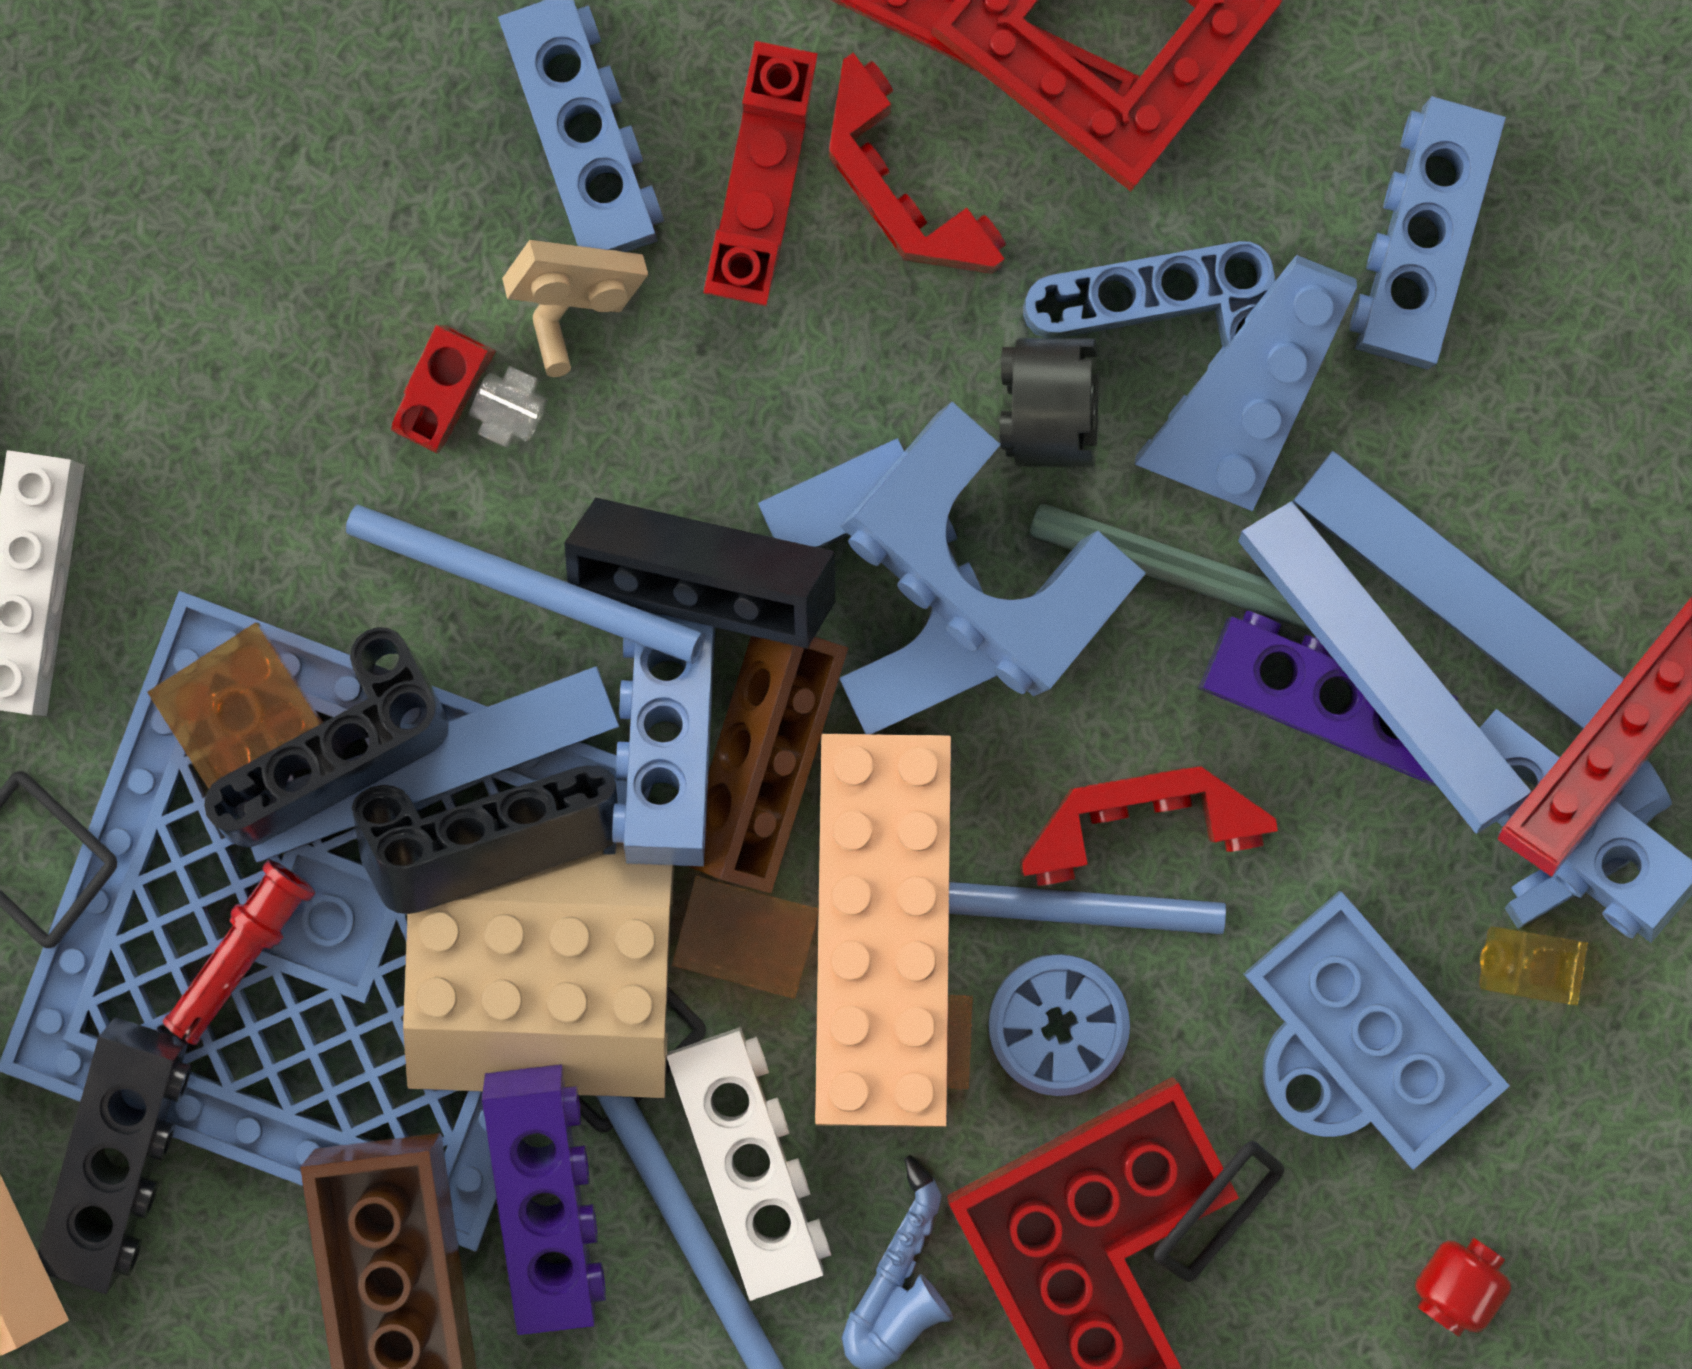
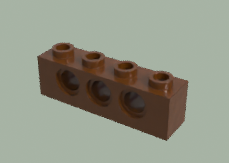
(766, 757)

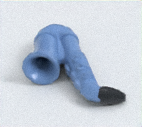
(888, 1314)

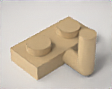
(568, 277)

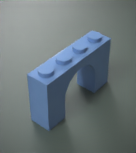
(906, 531)
(934, 662)

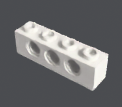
(35, 553)
(763, 1261)

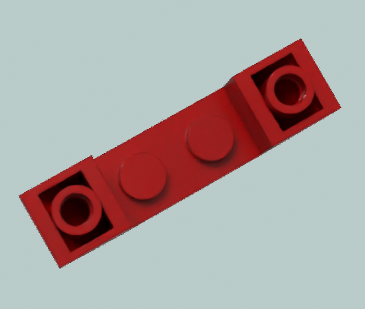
(762, 173)
(957, 243)
(1226, 812)

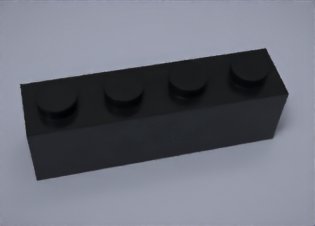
(702, 572)

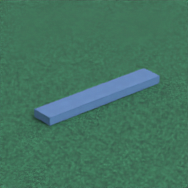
(1457, 590)
(1384, 667)
(473, 750)

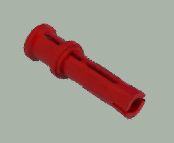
(255, 927)

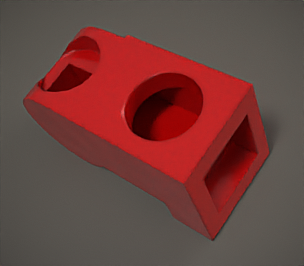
(440, 387)

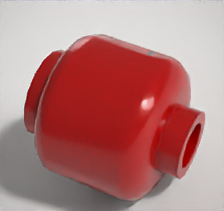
(1463, 1286)

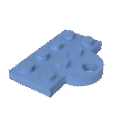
(1367, 1038)

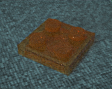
(234, 704)

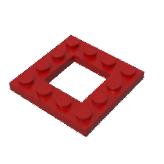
(1110, 130)

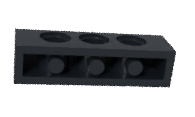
(73, 1242)

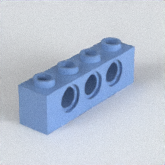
(534, 39)
(1470, 143)
(677, 829)
(1664, 871)

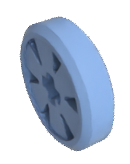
(1097, 1035)

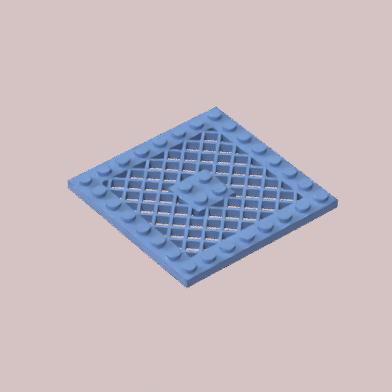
(327, 941)

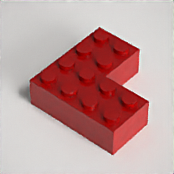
(1069, 1215)

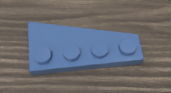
(1246, 402)

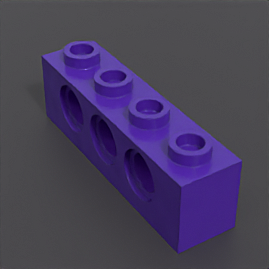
(1236, 677)
(542, 1293)

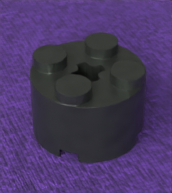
(1051, 402)

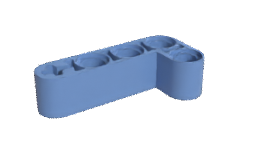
(1148, 298)

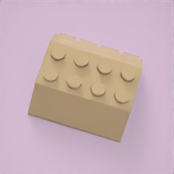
(544, 977)

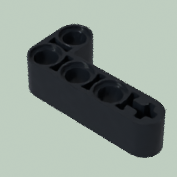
(323, 749)
(482, 842)

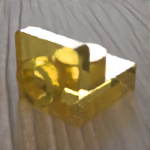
(1532, 965)

